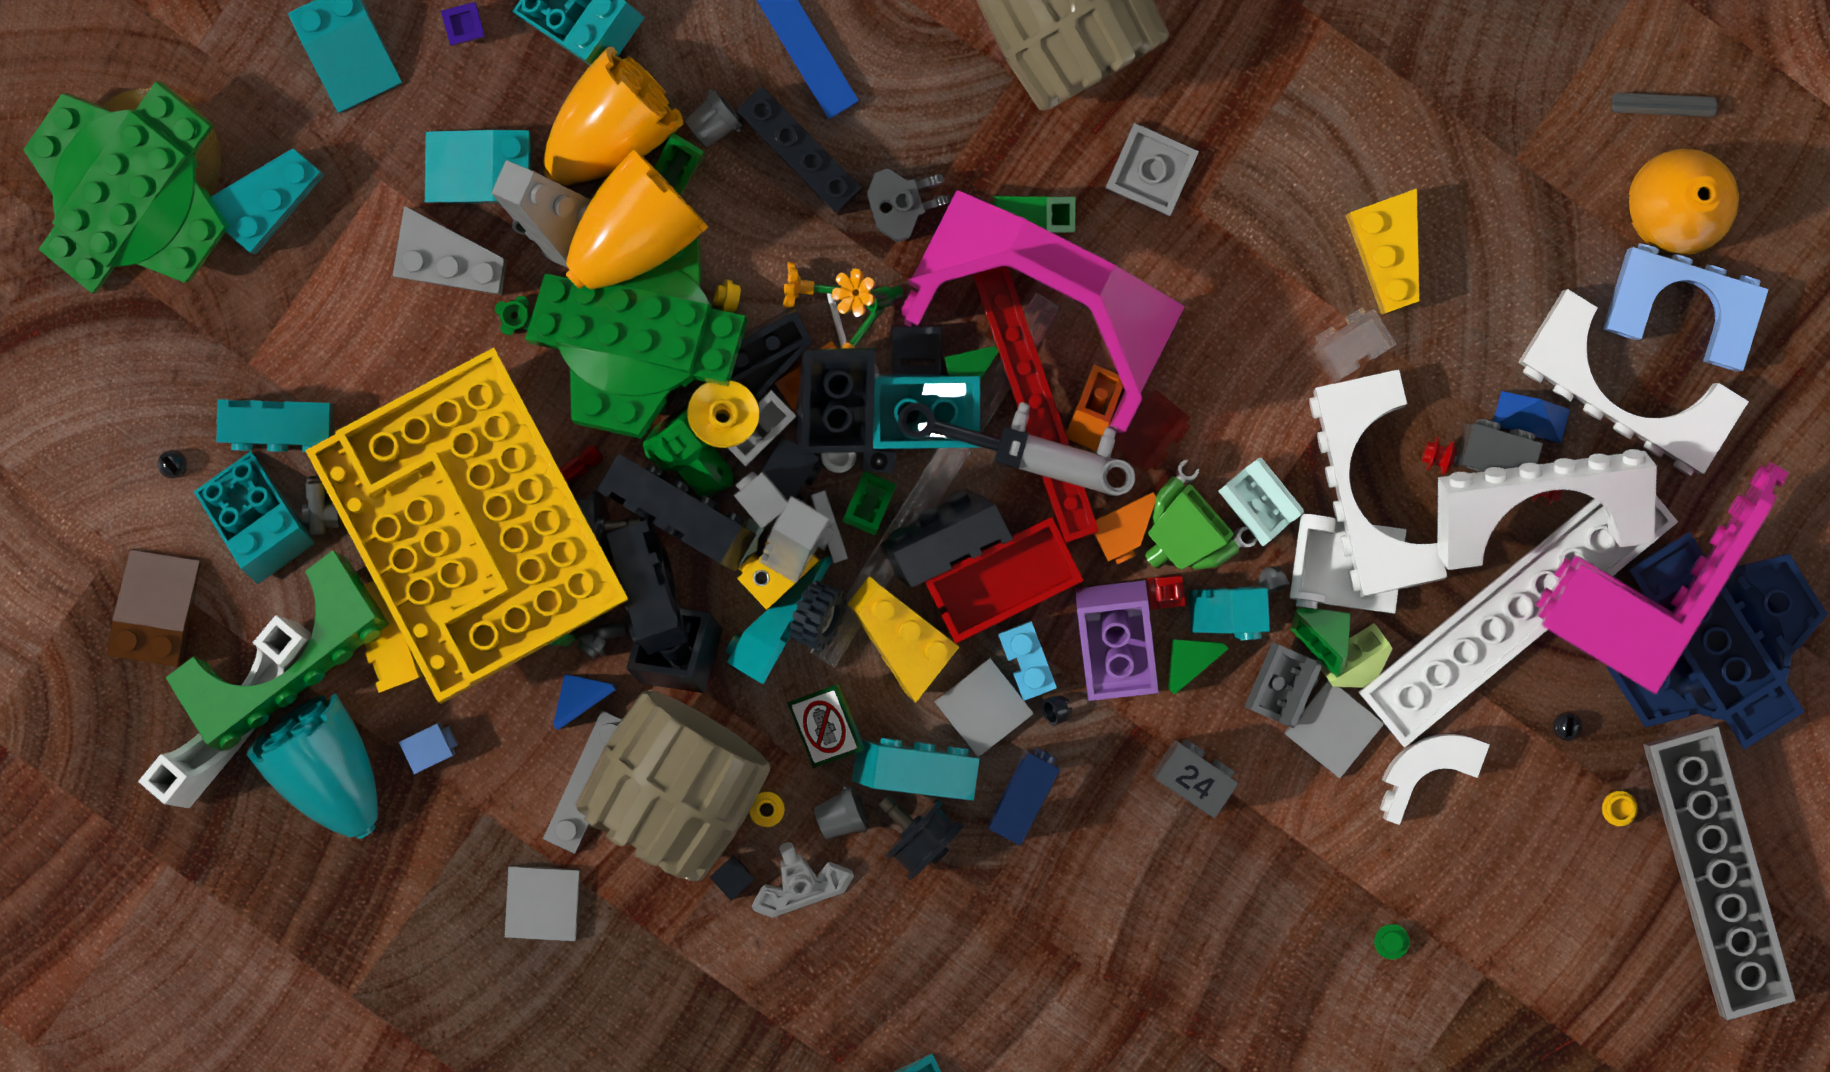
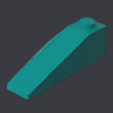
(766, 638)

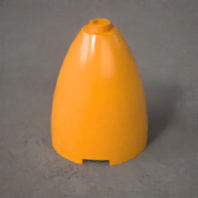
(605, 118)
(1683, 201)
(630, 226)

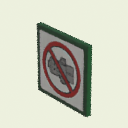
(826, 725)

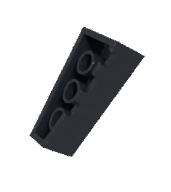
(677, 511)

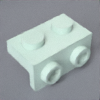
(1261, 501)

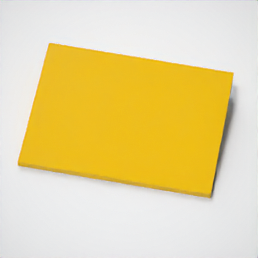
(466, 525)

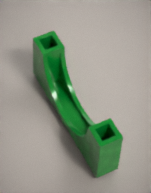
(343, 622)

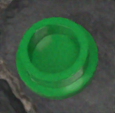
(1391, 941)

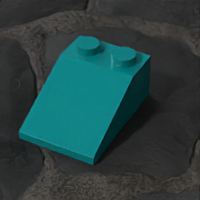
(345, 50)
(467, 163)
(949, 397)

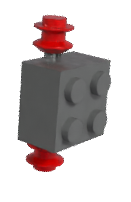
(1487, 447)

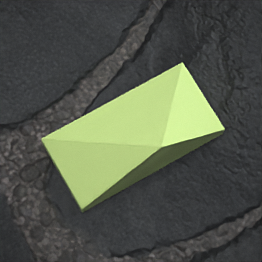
(1365, 659)

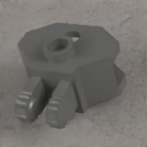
(905, 202)

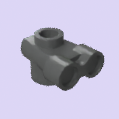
(318, 512)

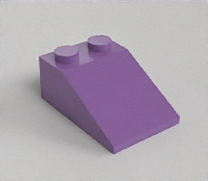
(1116, 640)

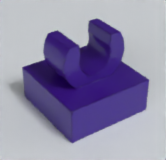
(463, 24)

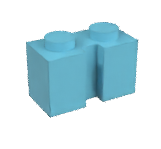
(1035, 674)

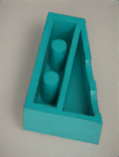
(266, 198)
(273, 424)
(1230, 611)
(916, 769)

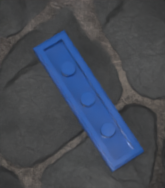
(810, 55)

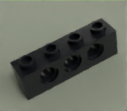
(799, 150)

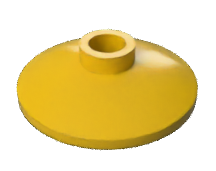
(732, 401)

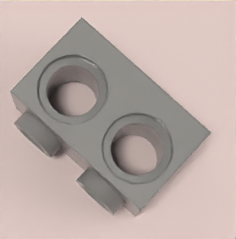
(772, 420)
(761, 498)

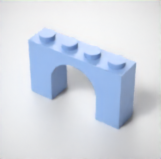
(1735, 302)

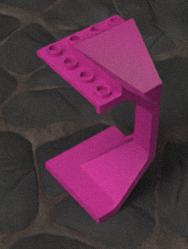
(1128, 311)

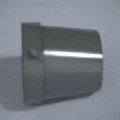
(714, 119)
(841, 815)

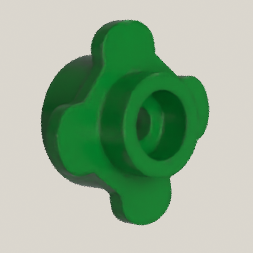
(505, 311)

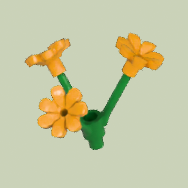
(854, 295)

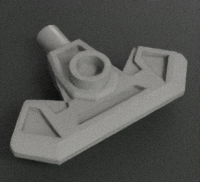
(800, 884)

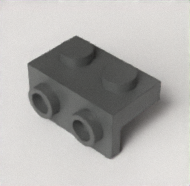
(1283, 685)

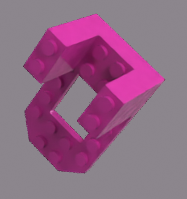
(1630, 628)

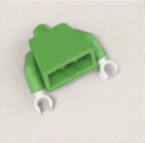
(1189, 529)

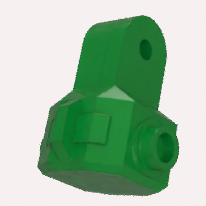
(679, 450)

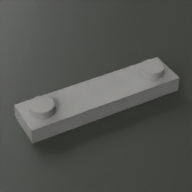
(567, 823)

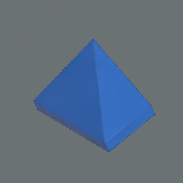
(1531, 415)
(578, 696)

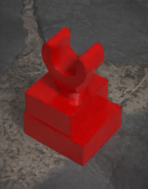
(1165, 592)

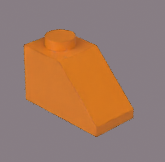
(1095, 407)
(1124, 528)

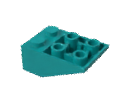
(582, 25)
(253, 518)

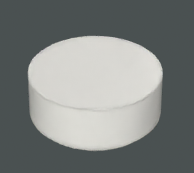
(838, 461)

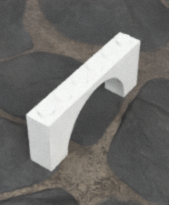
(1560, 357)
(1477, 501)
(1378, 560)
(186, 772)

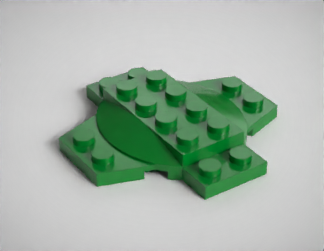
(126, 187)
(636, 341)

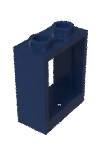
(1024, 795)

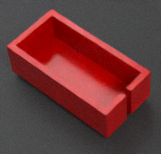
(1004, 580)

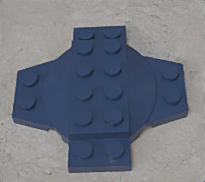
(1740, 650)

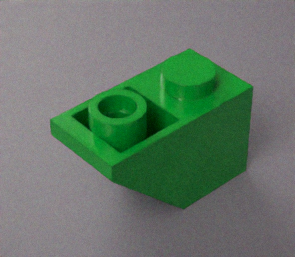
(1049, 212)

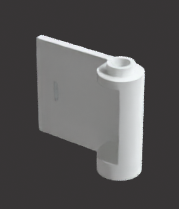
(1323, 569)

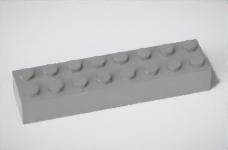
(1719, 872)

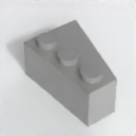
(542, 208)
(444, 258)
(796, 539)

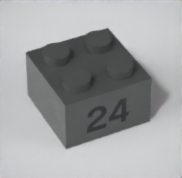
(1195, 778)

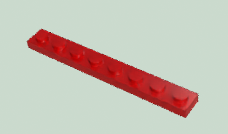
(1031, 387)

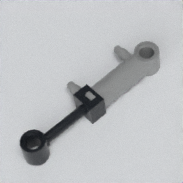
(1033, 453)

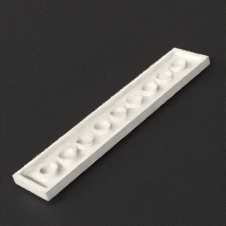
(1492, 625)

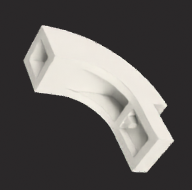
(1424, 756)

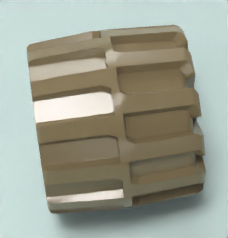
(1071, 43)
(672, 785)

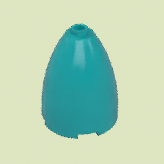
(321, 766)

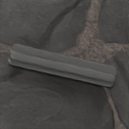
(1664, 104)

